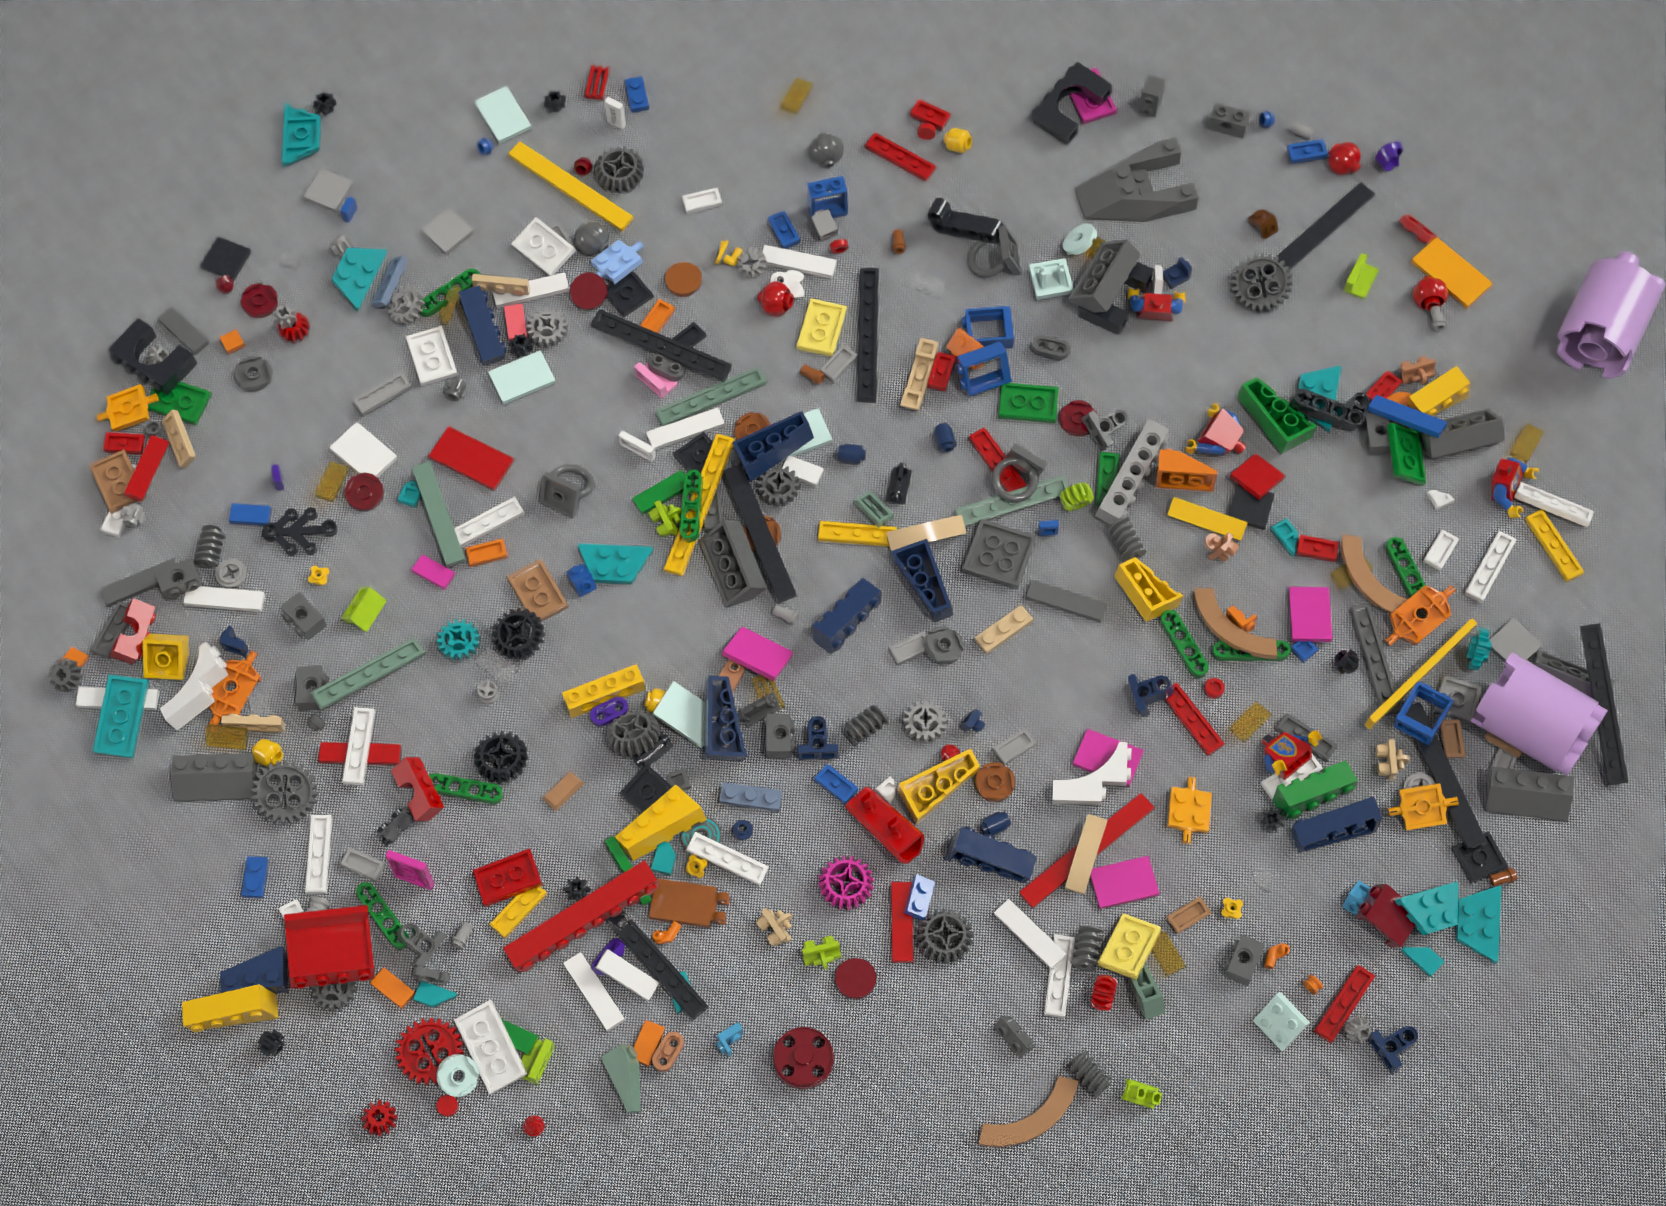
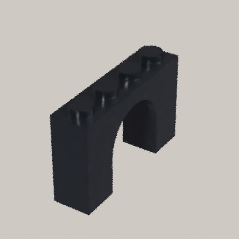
(1077, 80)
(1116, 318)
(161, 376)

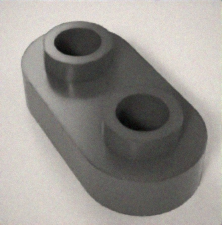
(1051, 346)
(666, 367)

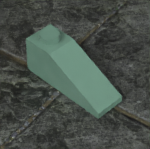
(1147, 994)
(625, 1074)

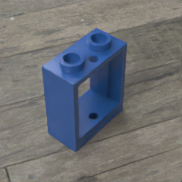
(819, 189)
(990, 314)
(988, 380)
(1415, 729)

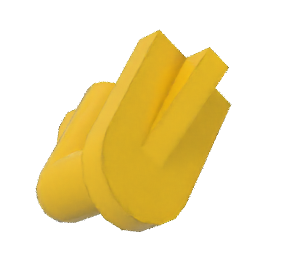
(732, 261)

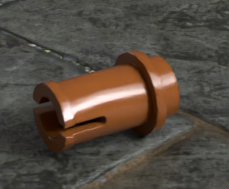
(898, 241)
(812, 374)
(1503, 877)

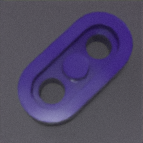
(608, 710)
(615, 946)

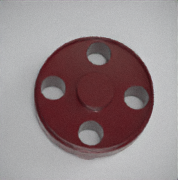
(803, 1058)

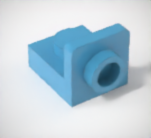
(1356, 897)
(730, 1035)

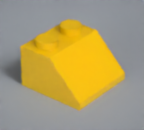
(167, 654)

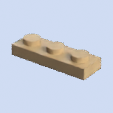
(502, 284)
(178, 438)
(1003, 629)
(255, 723)

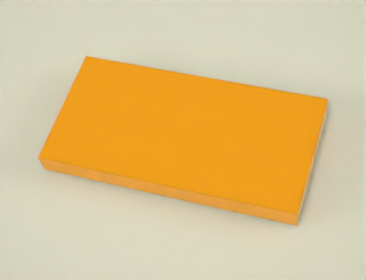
(1460, 277)

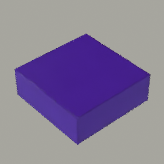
(277, 477)

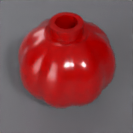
(1344, 158)
(1430, 290)
(776, 299)

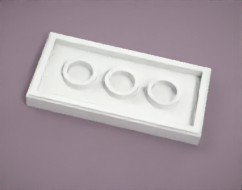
(490, 1047)

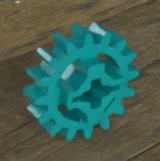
(457, 632)
(1478, 649)

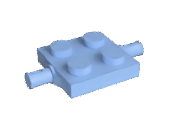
(617, 261)

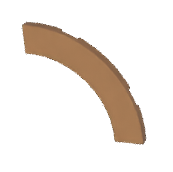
(1364, 579)
(1229, 632)
(1035, 1124)

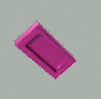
(433, 572)

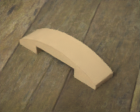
(920, 374)
(931, 531)
(1086, 854)

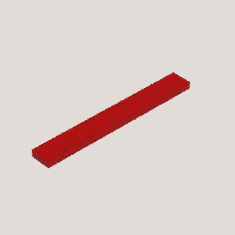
(1058, 873)

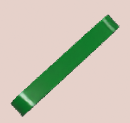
(458, 280)
(691, 506)
(1404, 572)
(1187, 642)
(1247, 657)
(465, 785)
(622, 862)
(380, 917)

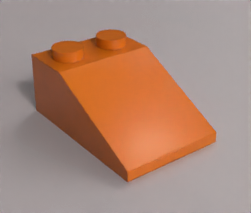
(1183, 472)

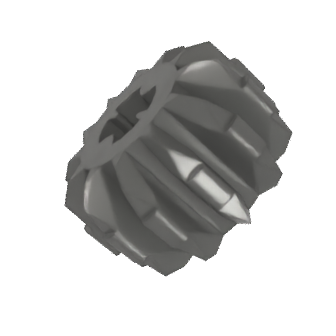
(65, 675)

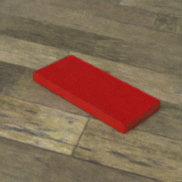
(471, 458)

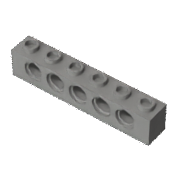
(1151, 433)

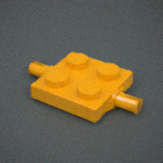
(127, 408)
(1423, 806)
(1189, 810)

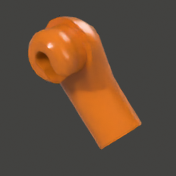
(666, 936)
(1275, 952)

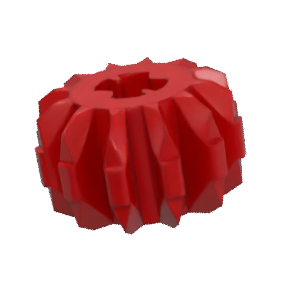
(297, 330)
(1104, 992)
(386, 1122)

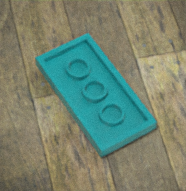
(121, 716)

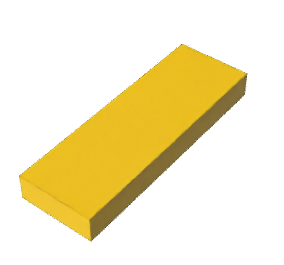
(517, 911)

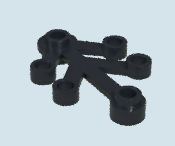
(296, 531)

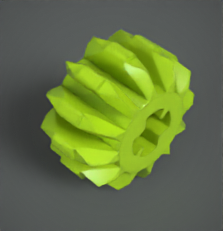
(1076, 496)

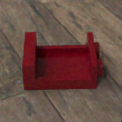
(1385, 915)

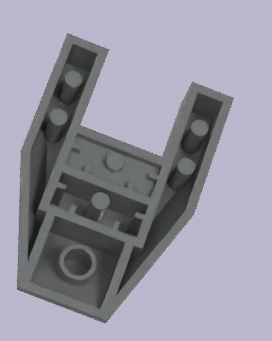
(1126, 192)

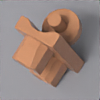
(1419, 371)
(1221, 547)

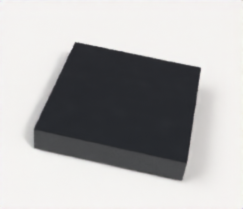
(225, 258)
(628, 294)
(694, 453)
(1250, 509)
(645, 789)
(1480, 861)

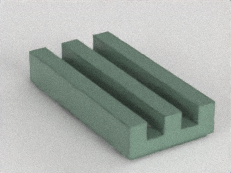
(871, 510)

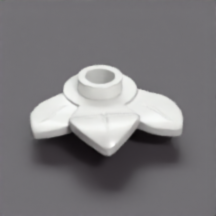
(791, 280)

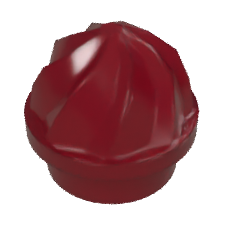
(583, 166)
(224, 284)

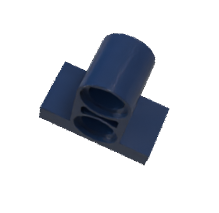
(1154, 694)
(808, 752)
(1396, 1040)

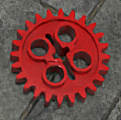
(411, 1060)

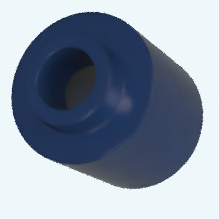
(944, 437)
(851, 453)
(995, 823)

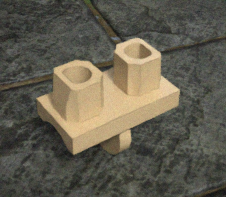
(1389, 752)
(769, 919)

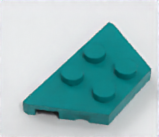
(300, 134)
(357, 273)
(1324, 383)
(614, 562)
(1432, 908)
(1480, 922)

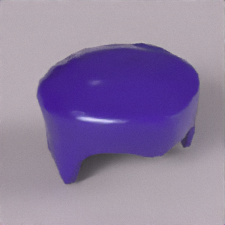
(1389, 155)

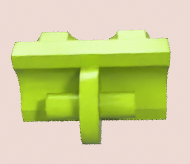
(668, 517)
(821, 953)
(1141, 1094)

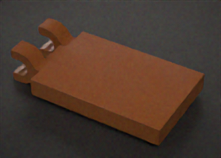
(688, 904)

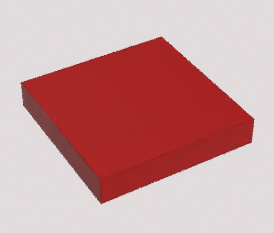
(1257, 476)

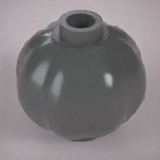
(826, 149)
(591, 238)

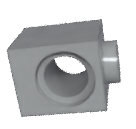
(824, 224)

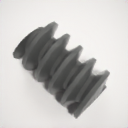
(1125, 541)
(208, 546)
(864, 723)
(1085, 947)
(1090, 1073)

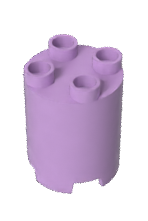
(1609, 315)
(1539, 714)

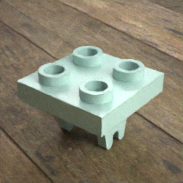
(1051, 279)
(1281, 1021)

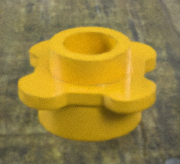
(322, 580)
(692, 870)
(1227, 912)

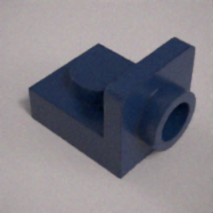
(1177, 273)
(233, 644)

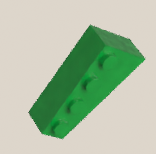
(1275, 416)
(1314, 790)

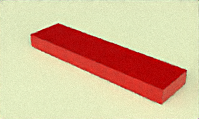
(900, 157)
(992, 456)
(146, 468)
(1194, 721)
(378, 753)
(901, 924)
(1344, 1004)

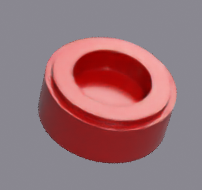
(926, 131)
(839, 246)
(1214, 688)
(447, 1106)

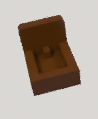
(1265, 222)

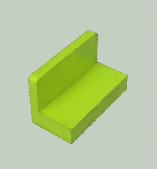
(1361, 278)
(364, 608)
(537, 1060)

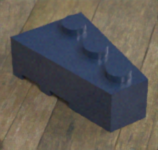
(266, 969)

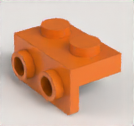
(963, 343)

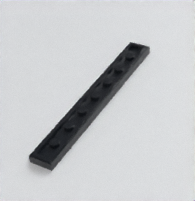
(1324, 226)
(868, 335)
(661, 345)
(760, 533)
(1602, 692)
(1443, 773)
(657, 965)

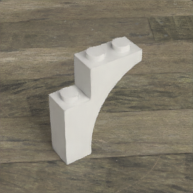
(197, 691)
(1089, 789)

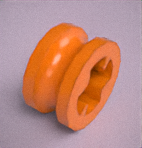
(1313, 984)

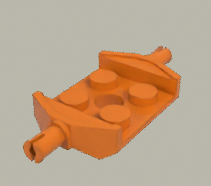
(1409, 626)
(233, 701)

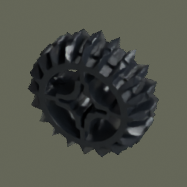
(513, 640)
(516, 759)

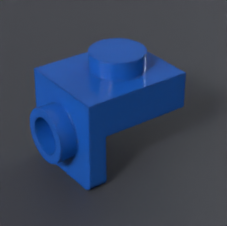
(581, 579)

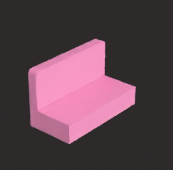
(656, 383)

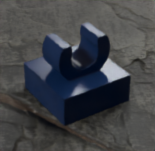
(972, 721)

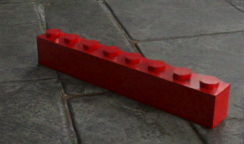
(581, 917)

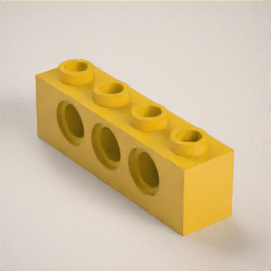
(617, 684)

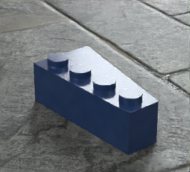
(481, 325)
(772, 444)
(922, 574)
(846, 616)
(721, 726)
(1337, 825)
(990, 855)

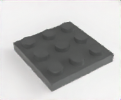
(999, 553)

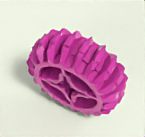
(853, 885)

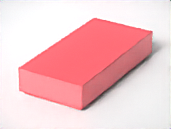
(515, 320)

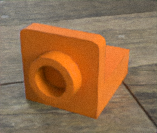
(1238, 618)

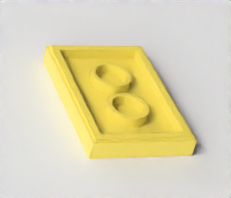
(821, 327)
(1129, 946)

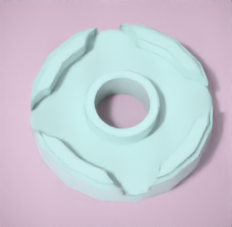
(1079, 239)
(449, 1067)

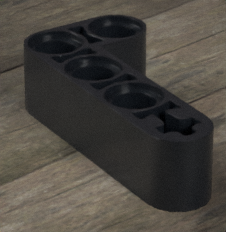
(962, 224)
(1305, 401)

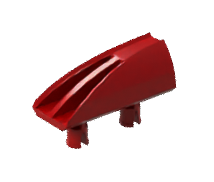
(886, 825)

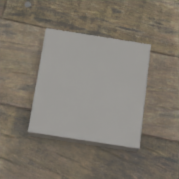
(328, 190)
(447, 231)
(1514, 639)
(1465, 698)

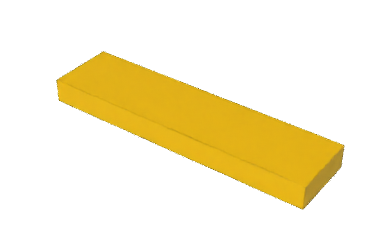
(1207, 518)
(854, 533)
(1554, 545)

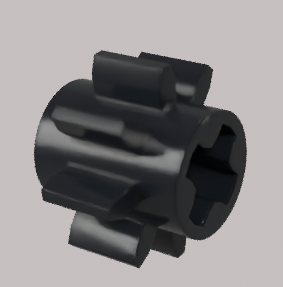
(554, 101)
(325, 103)
(518, 341)
(1346, 661)
(1273, 814)
(576, 883)
(271, 1043)

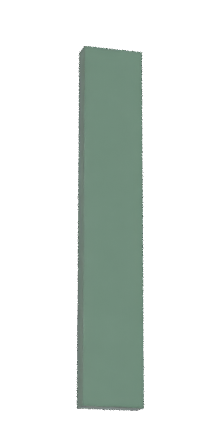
(711, 396)
(998, 506)
(438, 514)
(367, 673)

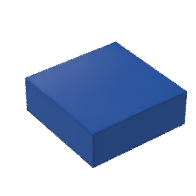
(348, 209)
(1048, 528)
(1304, 650)

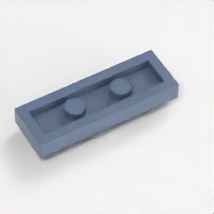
(389, 282)
(751, 797)

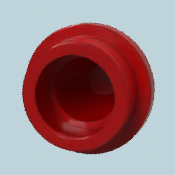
(949, 751)
(534, 1126)

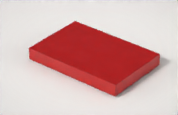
(507, 877)

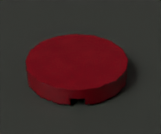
(588, 291)
(259, 300)
(1072, 415)
(364, 491)
(855, 978)

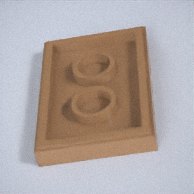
(112, 478)
(537, 590)

